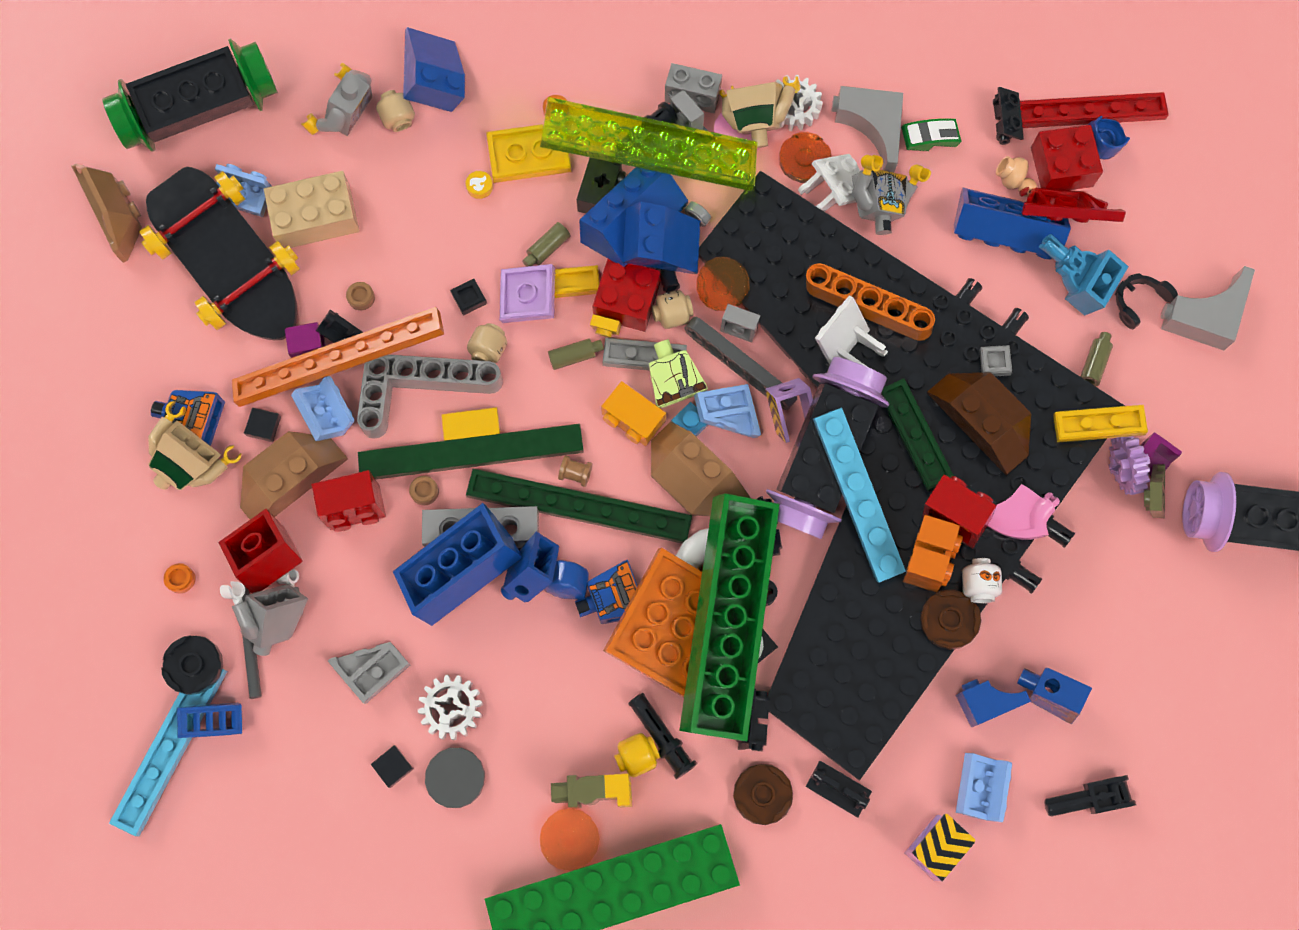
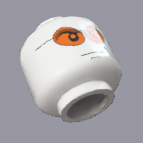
(982, 581)

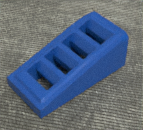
(236, 720)

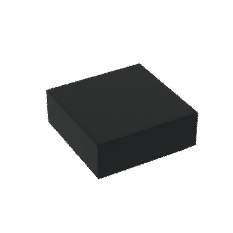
(468, 296)
(262, 424)
(392, 766)

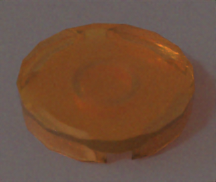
(799, 153)
(722, 283)
(577, 846)

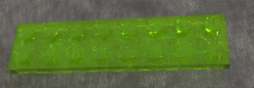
(649, 144)

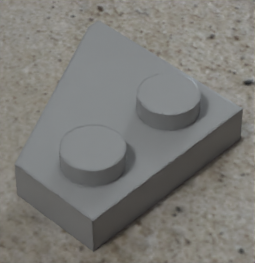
(370, 669)

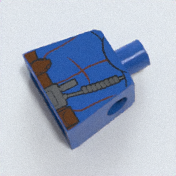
(1067, 695)

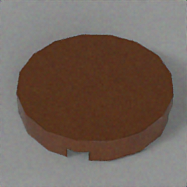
(950, 619)
(763, 794)

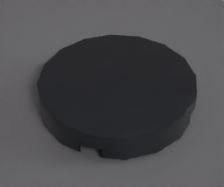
(192, 665)

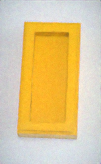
(576, 281)
(470, 424)

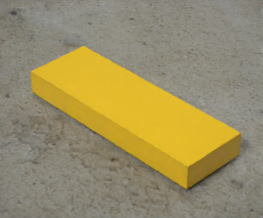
(1100, 423)

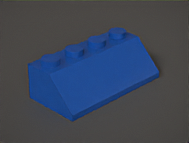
(1001, 222)
(604, 224)
(456, 565)

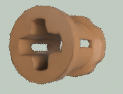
(575, 471)

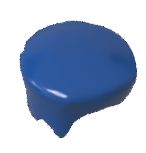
(1108, 137)
(568, 581)

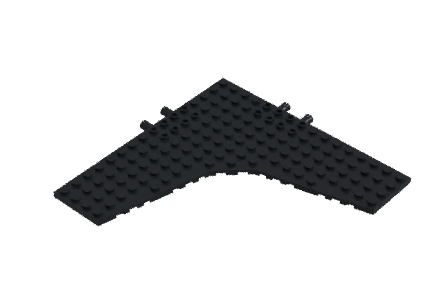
(860, 641)

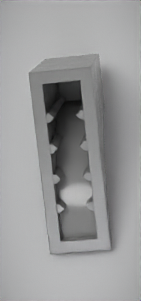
(875, 115)
(1210, 319)

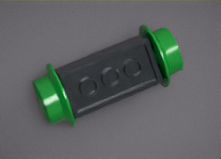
(189, 95)

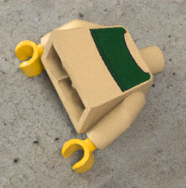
(758, 108)
(182, 456)

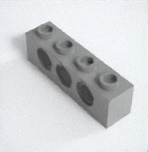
(439, 520)

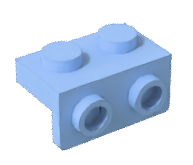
(253, 189)
(323, 409)
(984, 788)

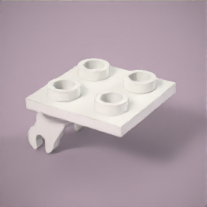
(838, 175)
(844, 331)

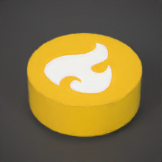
(479, 184)

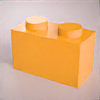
(632, 414)

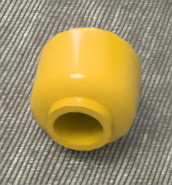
(637, 755)

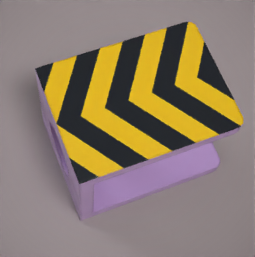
(776, 394)
(940, 847)

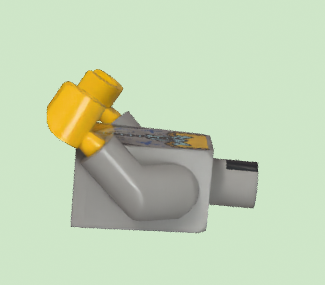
(344, 104)
(884, 194)

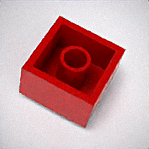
(1067, 158)
(627, 294)
(348, 501)
(960, 506)
(260, 552)

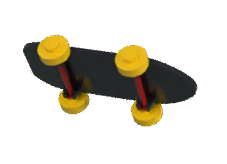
(222, 253)

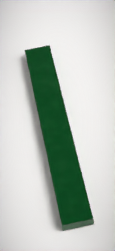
(472, 452)
(579, 506)

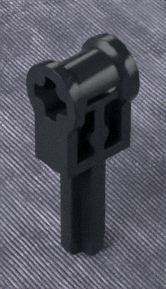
(1097, 795)

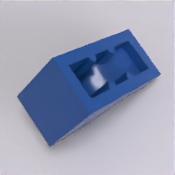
(984, 702)

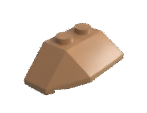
(112, 208)
(690, 470)
(286, 472)

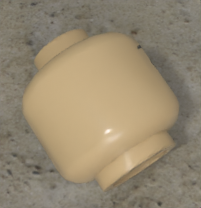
(395, 111)
(672, 309)
(487, 343)

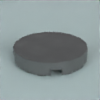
(454, 778)

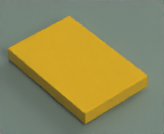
(518, 155)

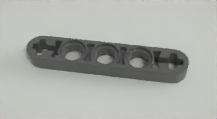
(734, 358)

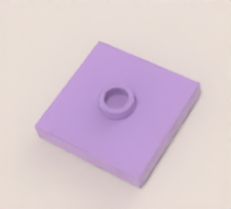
(527, 293)

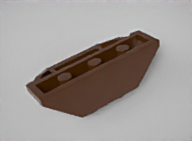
(987, 415)

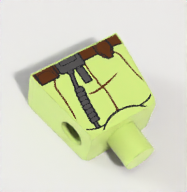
(674, 376)

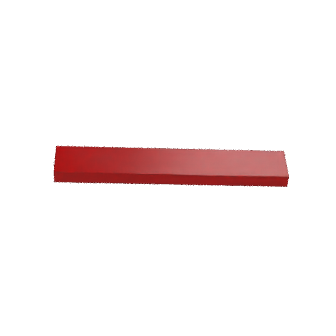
(1087, 109)

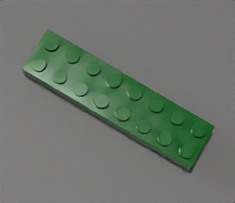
(729, 617)
(620, 886)

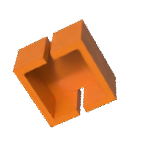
(931, 554)

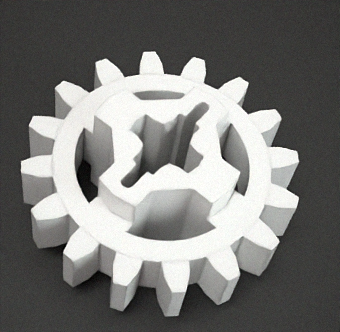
(803, 99)
(454, 693)

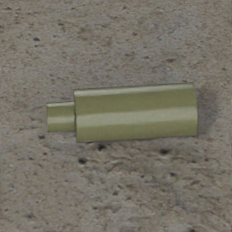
(546, 245)
(574, 353)
(1097, 359)

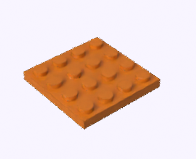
(660, 622)

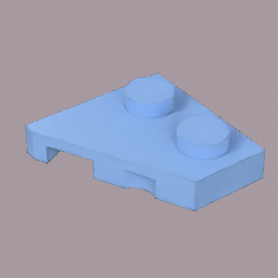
(729, 410)

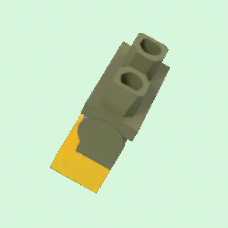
(592, 789)

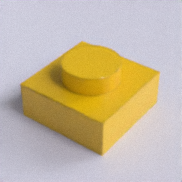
(605, 326)

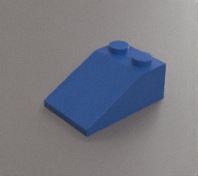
(432, 71)
(661, 238)

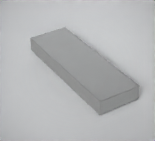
(632, 353)

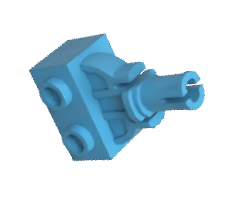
(1085, 275)

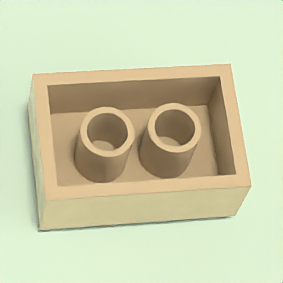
(311, 210)

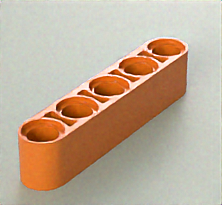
(876, 313)

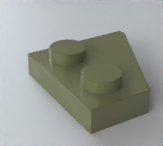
(1155, 497)

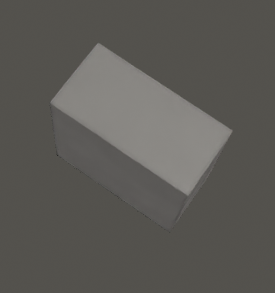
(687, 111)
(740, 323)

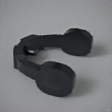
(1163, 289)

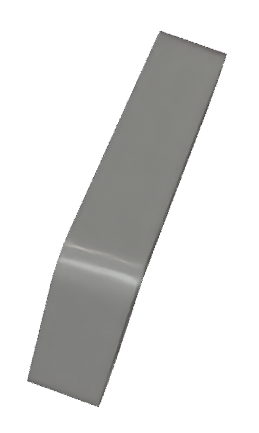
(418, 379)

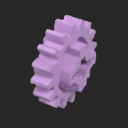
(1129, 464)

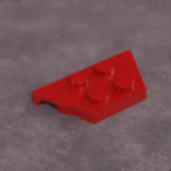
(1062, 204)

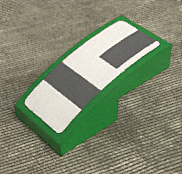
(929, 133)

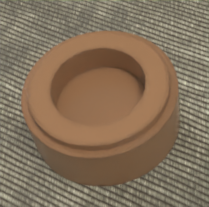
(360, 296)
(423, 490)

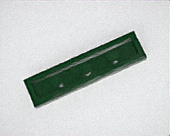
(915, 434)

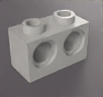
(700, 85)

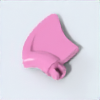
(1024, 514)

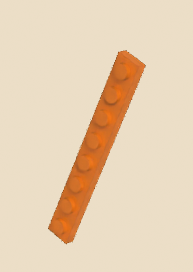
(337, 357)

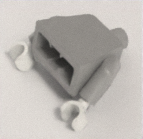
(268, 614)

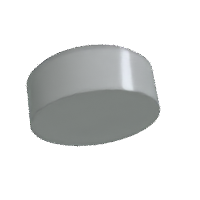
(698, 212)

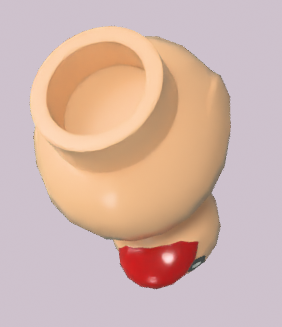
(1013, 175)

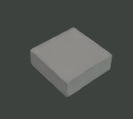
(996, 360)

